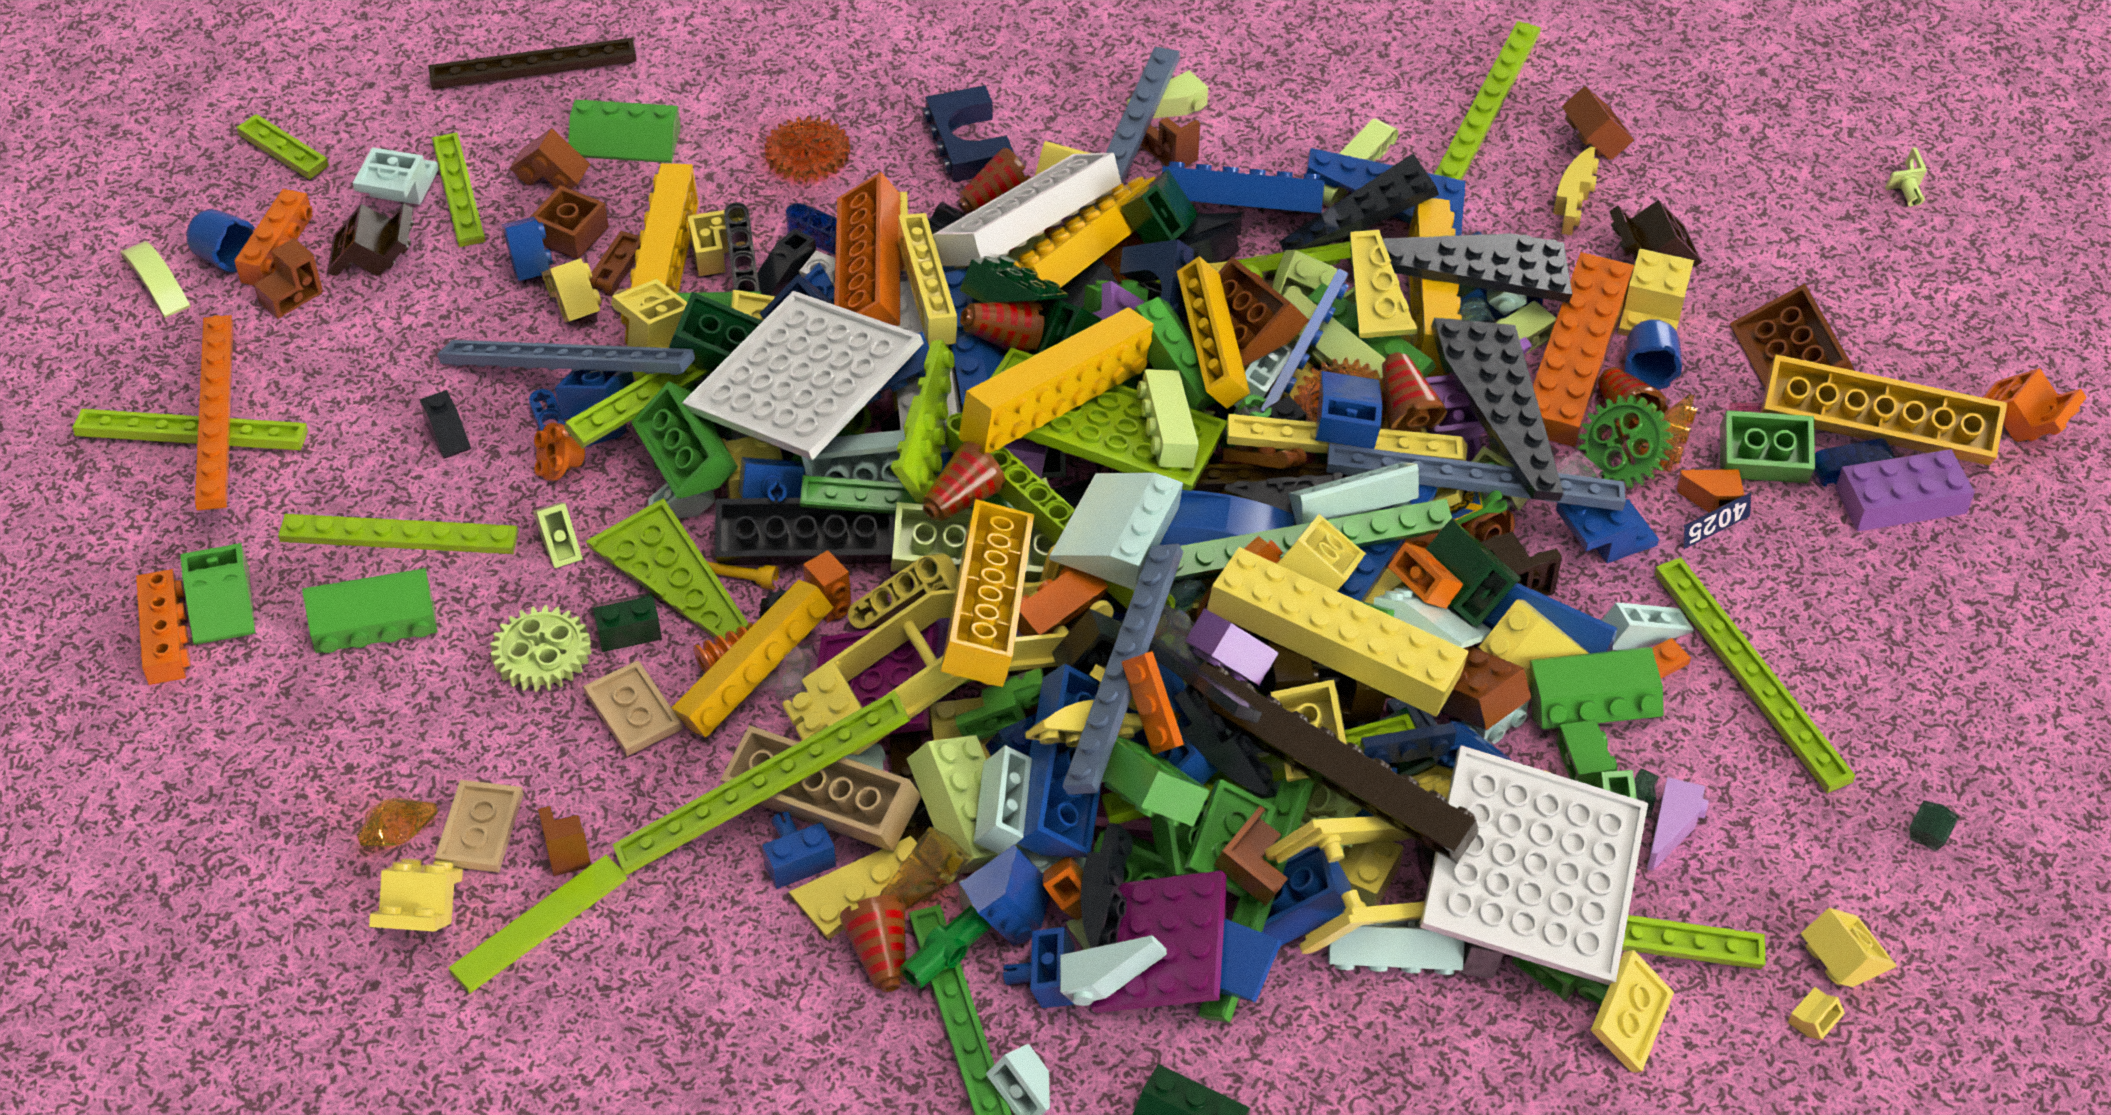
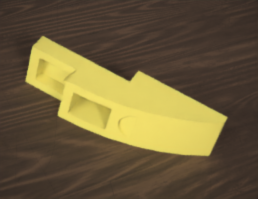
(1575, 188)
(1069, 722)

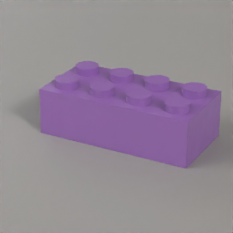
(1904, 490)

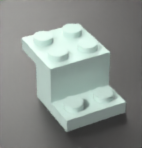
(395, 176)

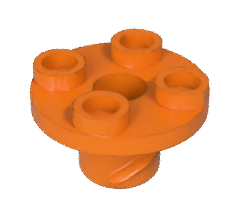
(556, 452)

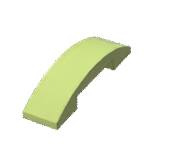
(157, 278)

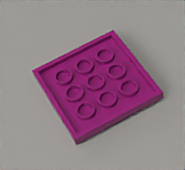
(885, 673)
(1189, 922)

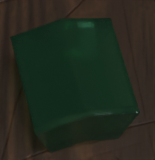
(1645, 789)
(1932, 825)

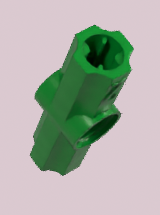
(944, 947)

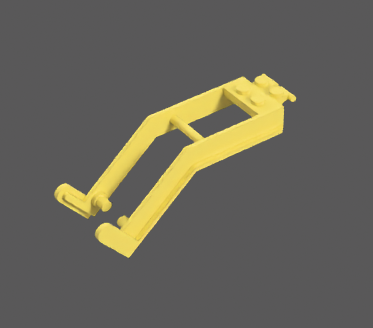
(832, 698)
(1329, 836)

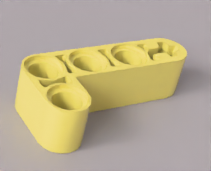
(901, 591)

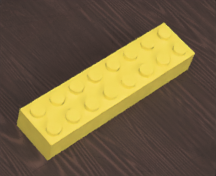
(1337, 631)

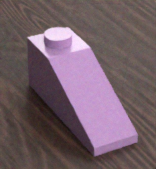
(1677, 817)

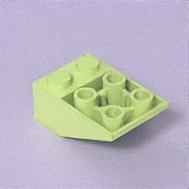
(1302, 273)

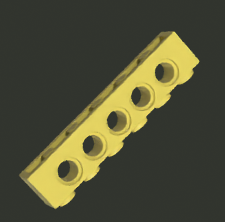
(927, 278)

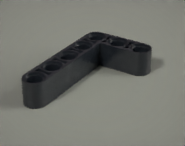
(744, 254)

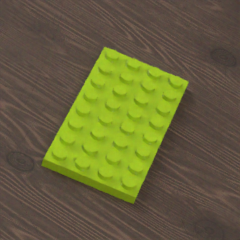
(1114, 432)

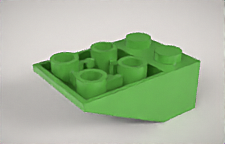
(218, 593)

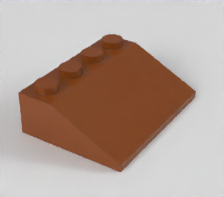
(1258, 313)
(1789, 328)

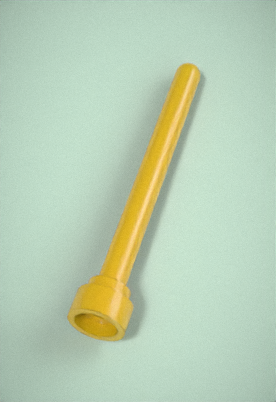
(763, 575)

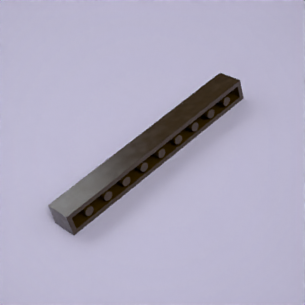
(1349, 772)

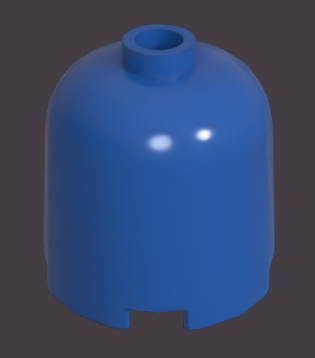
(218, 237)
(1653, 353)

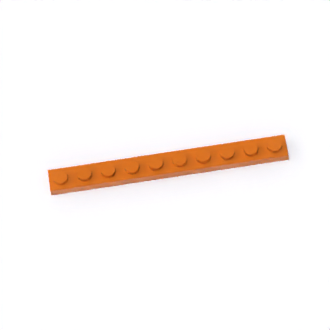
(214, 413)

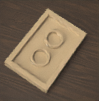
(632, 708)
(479, 825)

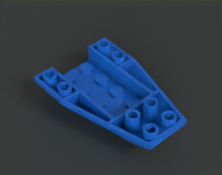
(1216, 516)

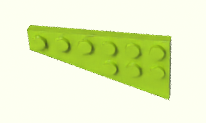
(924, 425)
(666, 562)

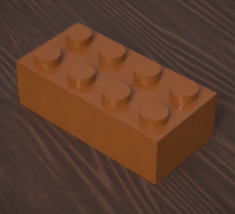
(1487, 690)

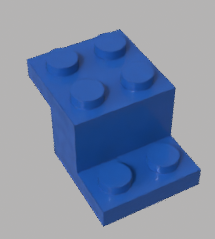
(1609, 531)

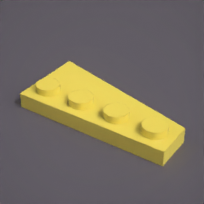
(1378, 294)
(865, 878)

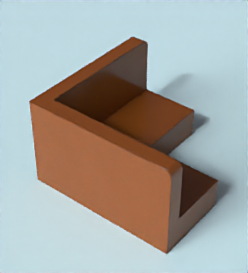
(1173, 142)
(564, 842)
(1244, 860)

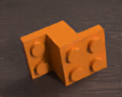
(2034, 405)

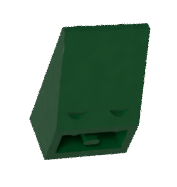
(1160, 210)
(1003, 281)
(1062, 322)
(1483, 574)

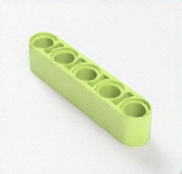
(1368, 144)

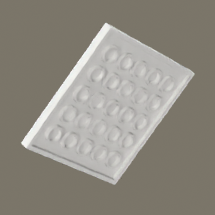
(803, 374)
(1544, 871)

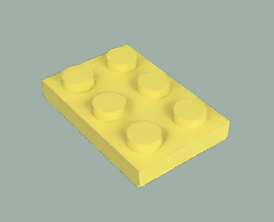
(1632, 1011)

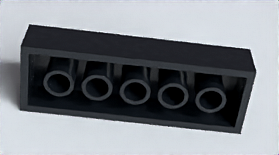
(784, 533)

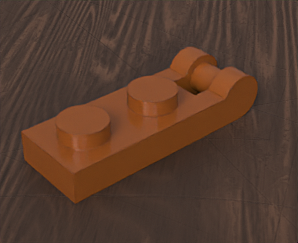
(615, 262)
(1265, 456)

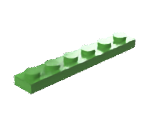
(1347, 316)

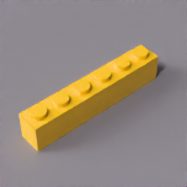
(1213, 333)
(752, 658)

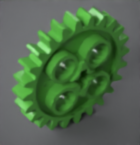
(1648, 430)

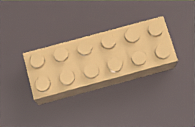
(842, 795)

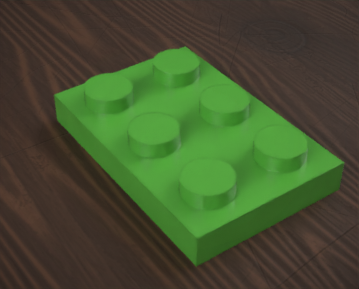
(1222, 819)

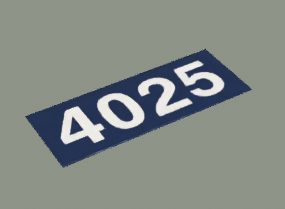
(1717, 520)

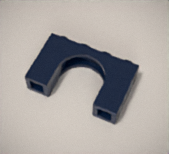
(955, 109)
(1161, 263)

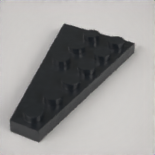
(1384, 196)

